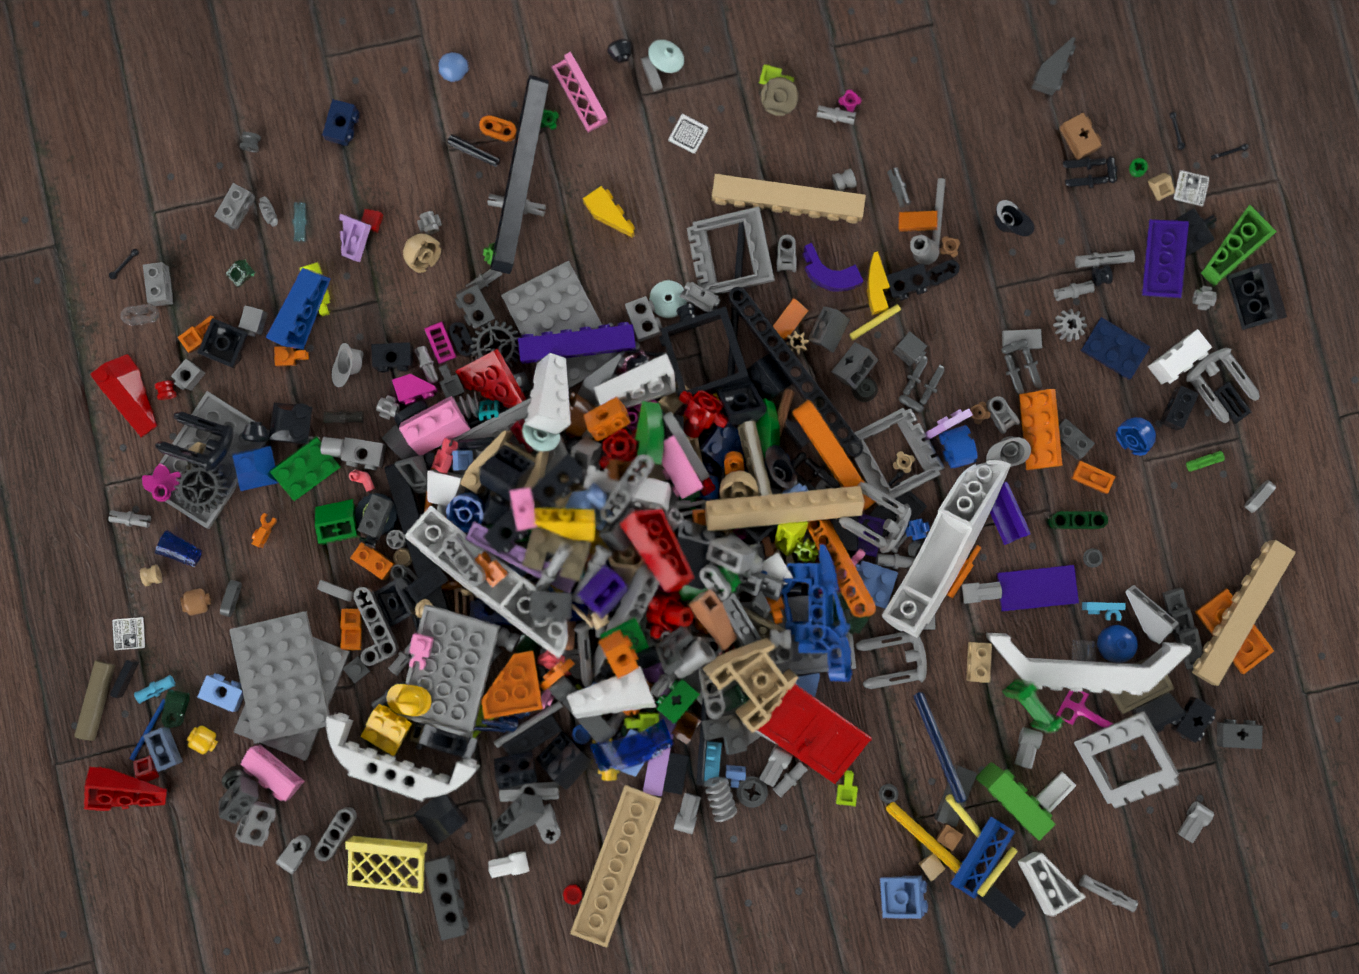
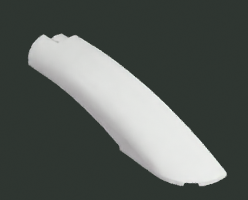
(946, 546)
(507, 598)

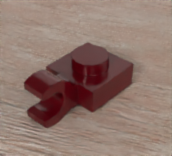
(517, 430)

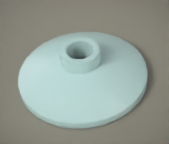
(666, 56)
(665, 308)
(547, 441)

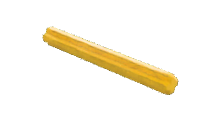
(923, 836)

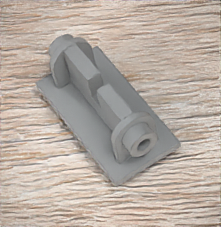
(692, 294)

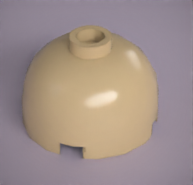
(421, 251)
(738, 485)

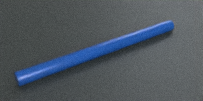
(148, 729)

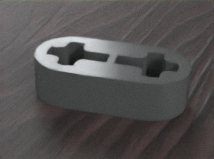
(230, 598)

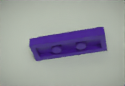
(1008, 516)

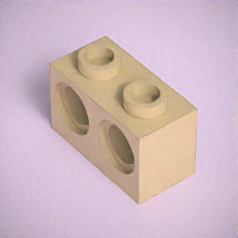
(979, 662)

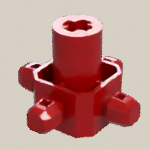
(701, 412)
(620, 447)
(667, 614)

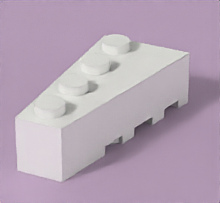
(639, 384)
(550, 396)
(650, 496)
(613, 696)

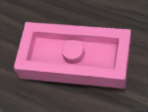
(523, 508)

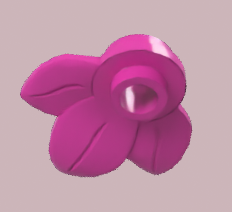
(161, 480)

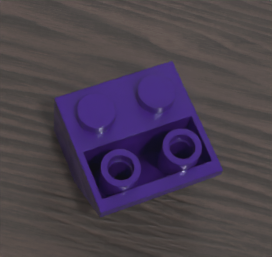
(603, 591)

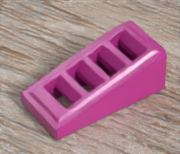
(432, 328)

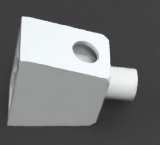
(443, 488)

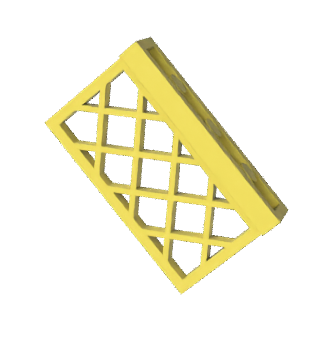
(382, 848)

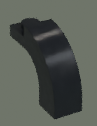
(443, 741)

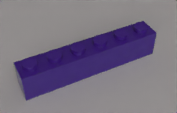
(577, 343)

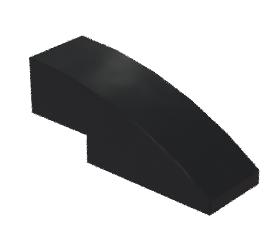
(999, 904)

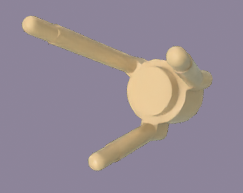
(595, 621)

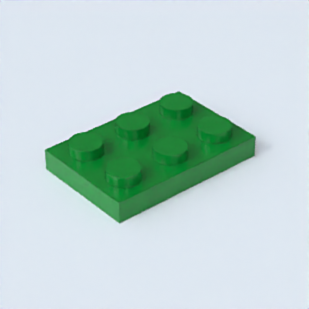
(304, 469)

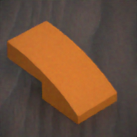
(193, 336)
(351, 629)

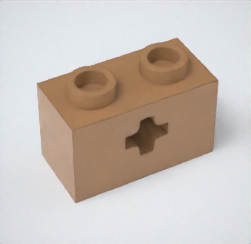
(1079, 145)

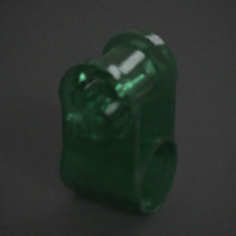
(736, 696)
(175, 705)

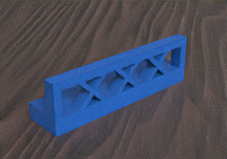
(976, 853)

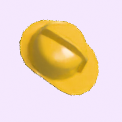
(409, 700)

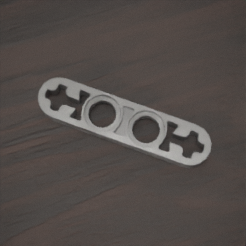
(686, 446)
(627, 488)

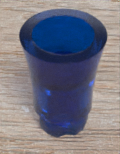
(178, 549)

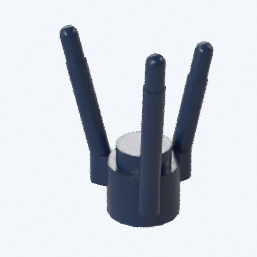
(504, 724)

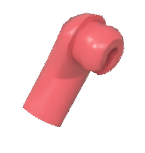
(362, 477)

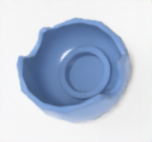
(453, 66)

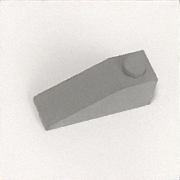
(1153, 619)

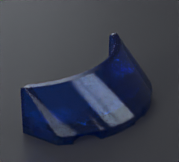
(633, 749)

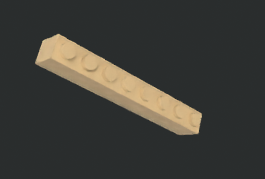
(789, 198)
(784, 508)
(1243, 612)

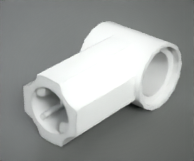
(513, 864)

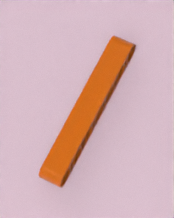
(829, 448)
(843, 563)

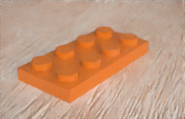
(1041, 428)
(1255, 646)

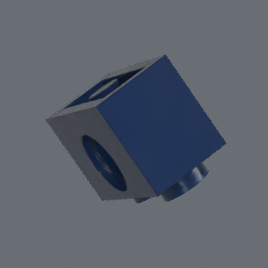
(337, 112)

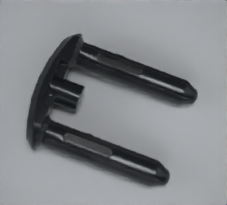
(217, 449)

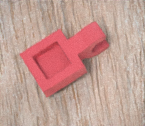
(443, 457)
(549, 660)

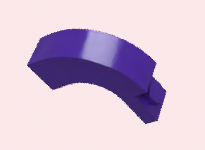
(830, 279)

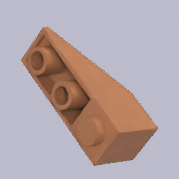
(714, 618)

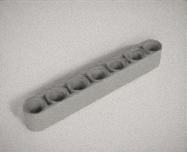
(632, 605)

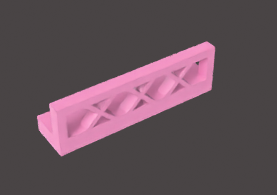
(585, 88)

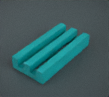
(489, 412)

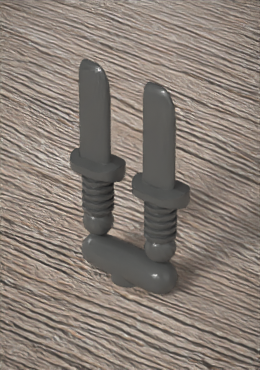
(1013, 371)
(914, 378)

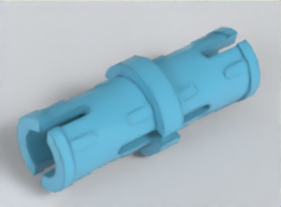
(154, 689)

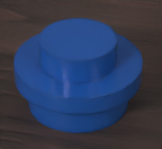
(580, 735)

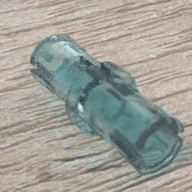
(299, 222)

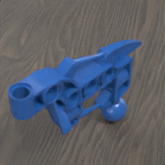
(823, 577)

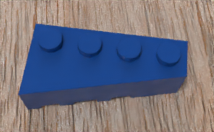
(299, 310)

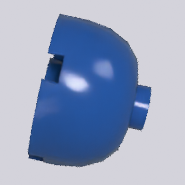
(1136, 435)
(465, 510)
(1117, 644)

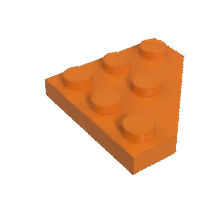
(514, 689)

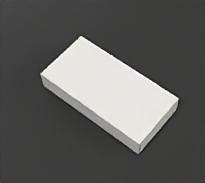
(1055, 792)

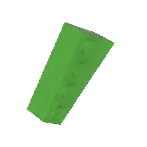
(1242, 241)
(1015, 800)

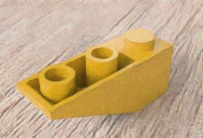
(603, 209)
(571, 523)

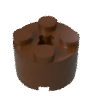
(578, 407)

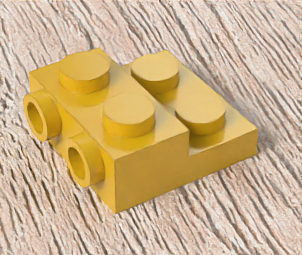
(386, 729)

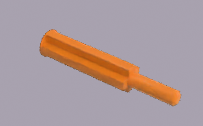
(966, 568)

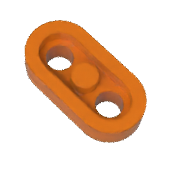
(498, 128)
(733, 457)

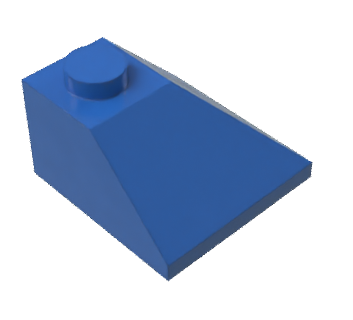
(254, 467)

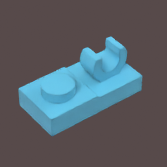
(1094, 608)
(712, 760)

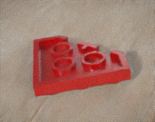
(492, 379)

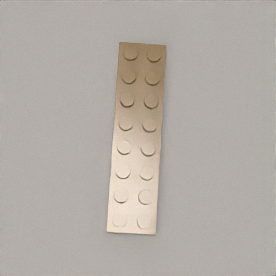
(615, 866)

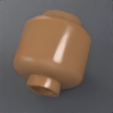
(195, 602)

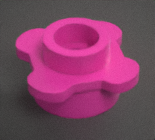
(850, 105)

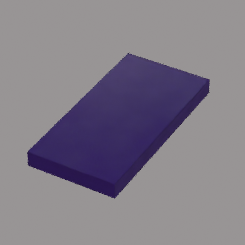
(1165, 258)
(1038, 588)

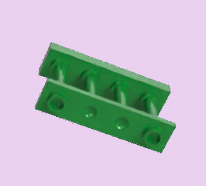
(1025, 693)

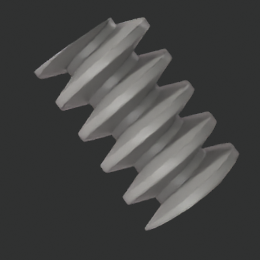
(468, 406)
(721, 798)

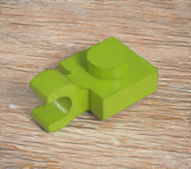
(771, 72)
(643, 721)
(847, 792)

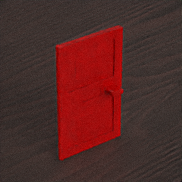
(815, 733)

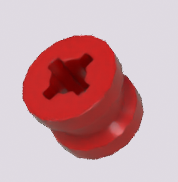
(165, 390)

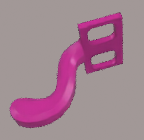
(1081, 710)

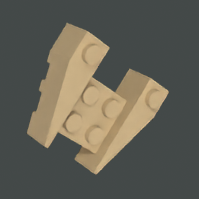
(472, 478)
(756, 676)

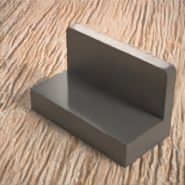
(829, 328)

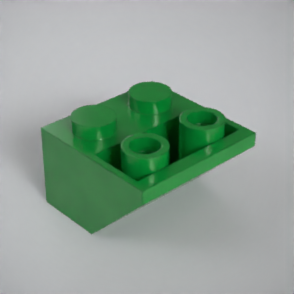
(336, 522)

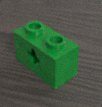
(688, 696)

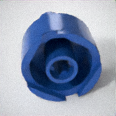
(958, 446)

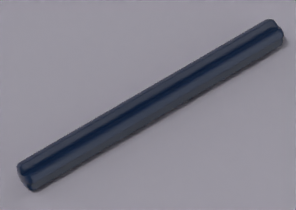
(940, 747)

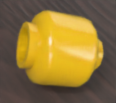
(202, 739)

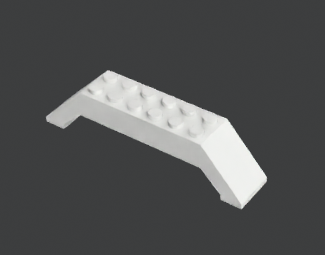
(1091, 674)

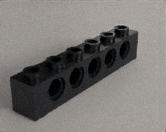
(568, 464)

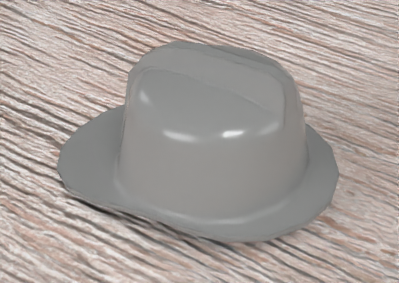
(347, 363)
(1010, 450)

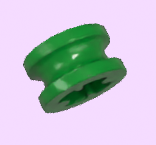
(1139, 173)

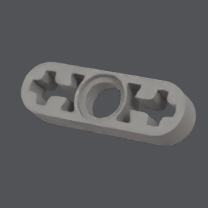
(468, 575)

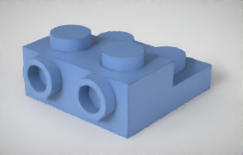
(878, 582)
(903, 897)

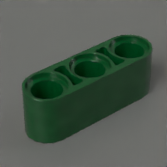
(1086, 516)

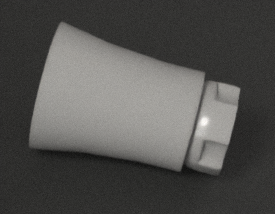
(928, 253)
(694, 657)

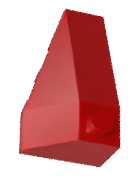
(123, 386)
(111, 788)

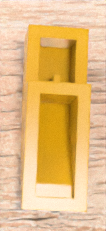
(877, 285)

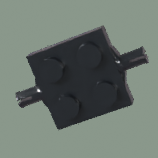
(1198, 231)

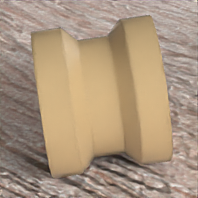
(151, 575)

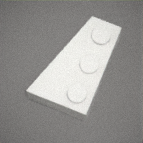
(1180, 357)
(1048, 884)

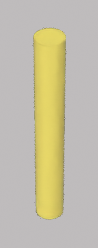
(874, 322)
(964, 815)
(997, 871)

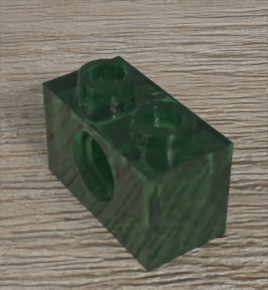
(856, 623)

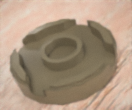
(779, 96)

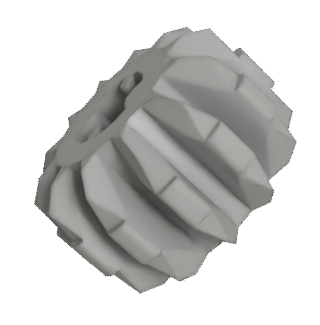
(1077, 325)

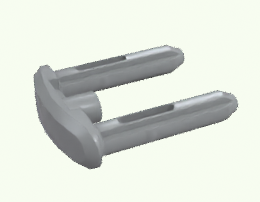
(1211, 368)
(896, 528)
(584, 649)
(917, 654)

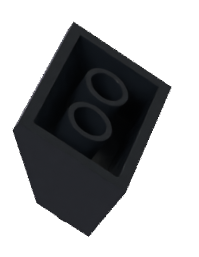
(1256, 296)

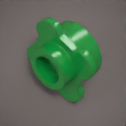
(553, 117)

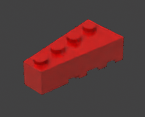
(658, 547)

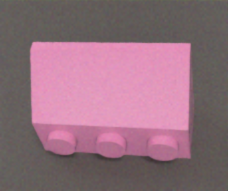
(430, 427)
(679, 469)
(271, 772)

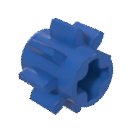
(917, 529)

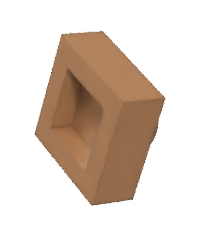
(949, 837)

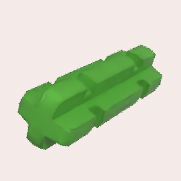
(1205, 461)

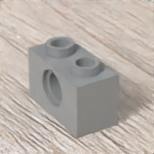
(353, 447)
(731, 555)

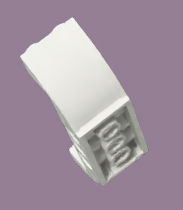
(360, 761)

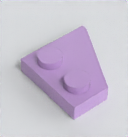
(353, 237)
(946, 423)

